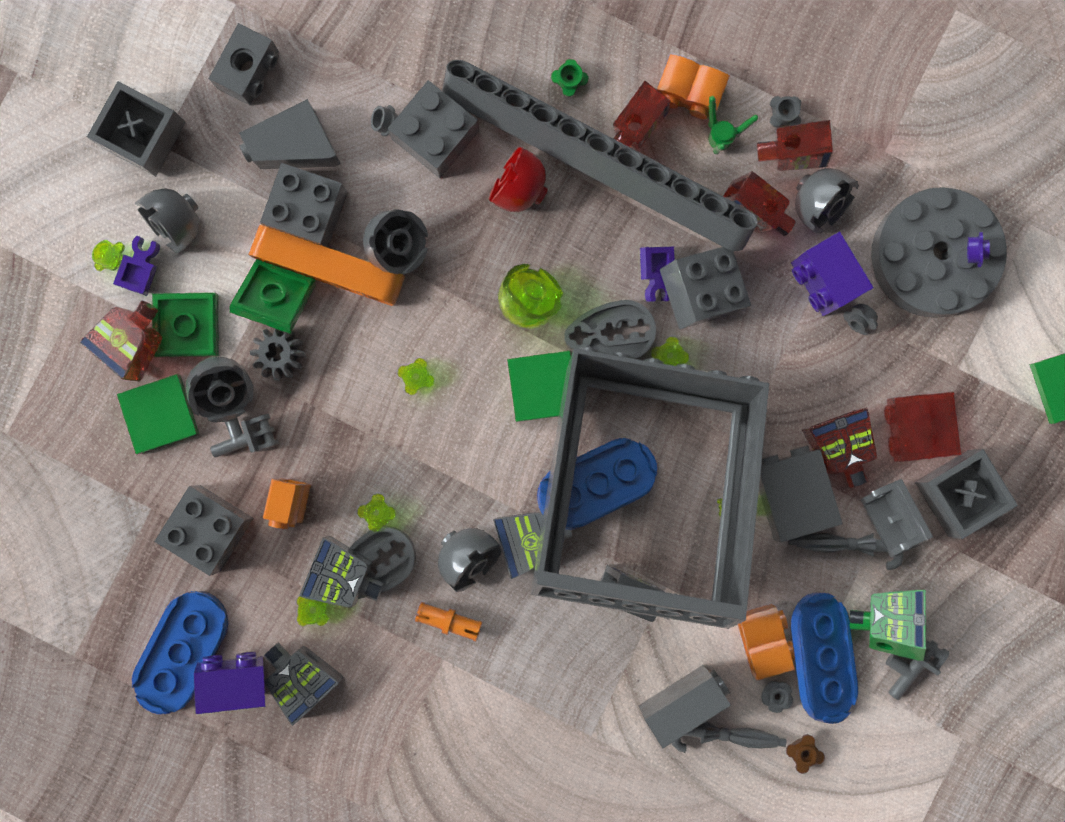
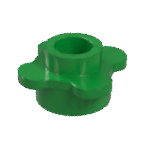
(571, 68)

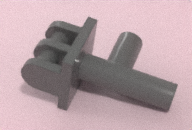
(256, 435)
(910, 671)

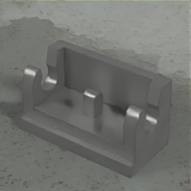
(896, 518)

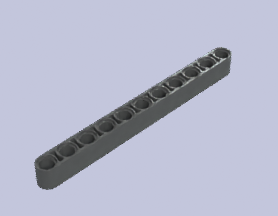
(599, 156)

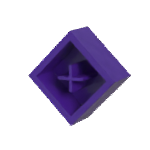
(830, 274)
(229, 683)

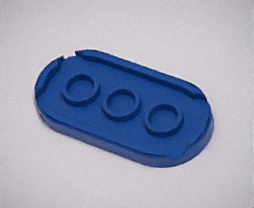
(606, 481)
(186, 633)
(824, 657)

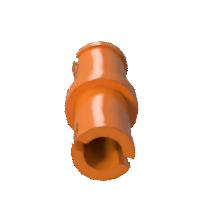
(448, 621)

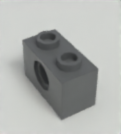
(243, 47)

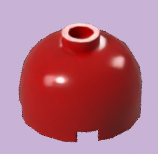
(520, 183)

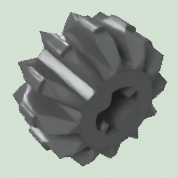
(267, 351)

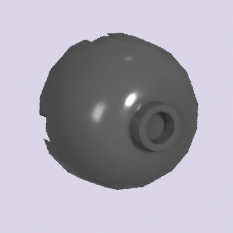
(824, 197)
(170, 216)
(395, 241)
(219, 389)
(466, 555)

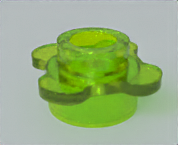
(107, 255)
(672, 346)
(419, 368)
(385, 514)
(306, 617)

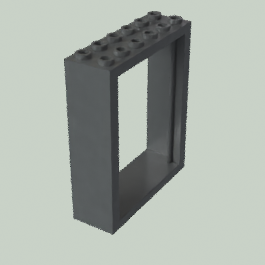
(680, 384)

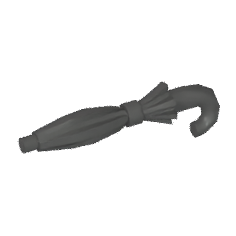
(831, 543)
(741, 736)

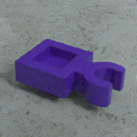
(651, 262)
(136, 272)

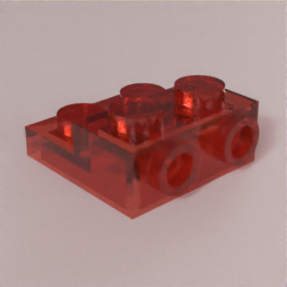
(922, 427)

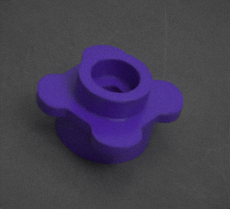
(977, 249)

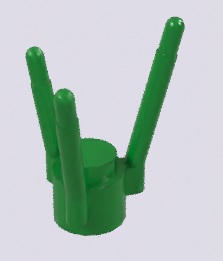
(723, 132)

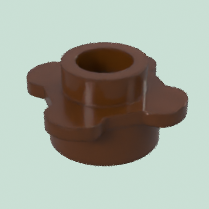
(796, 749)

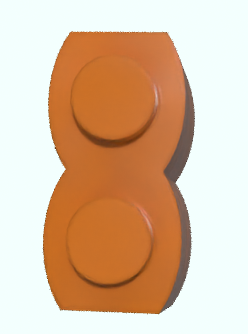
(692, 85)
(286, 502)
(766, 642)

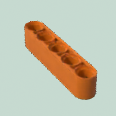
(326, 265)

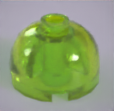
(529, 297)

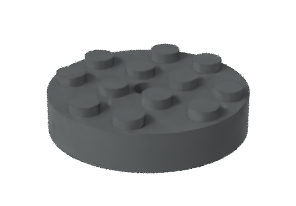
(906, 260)

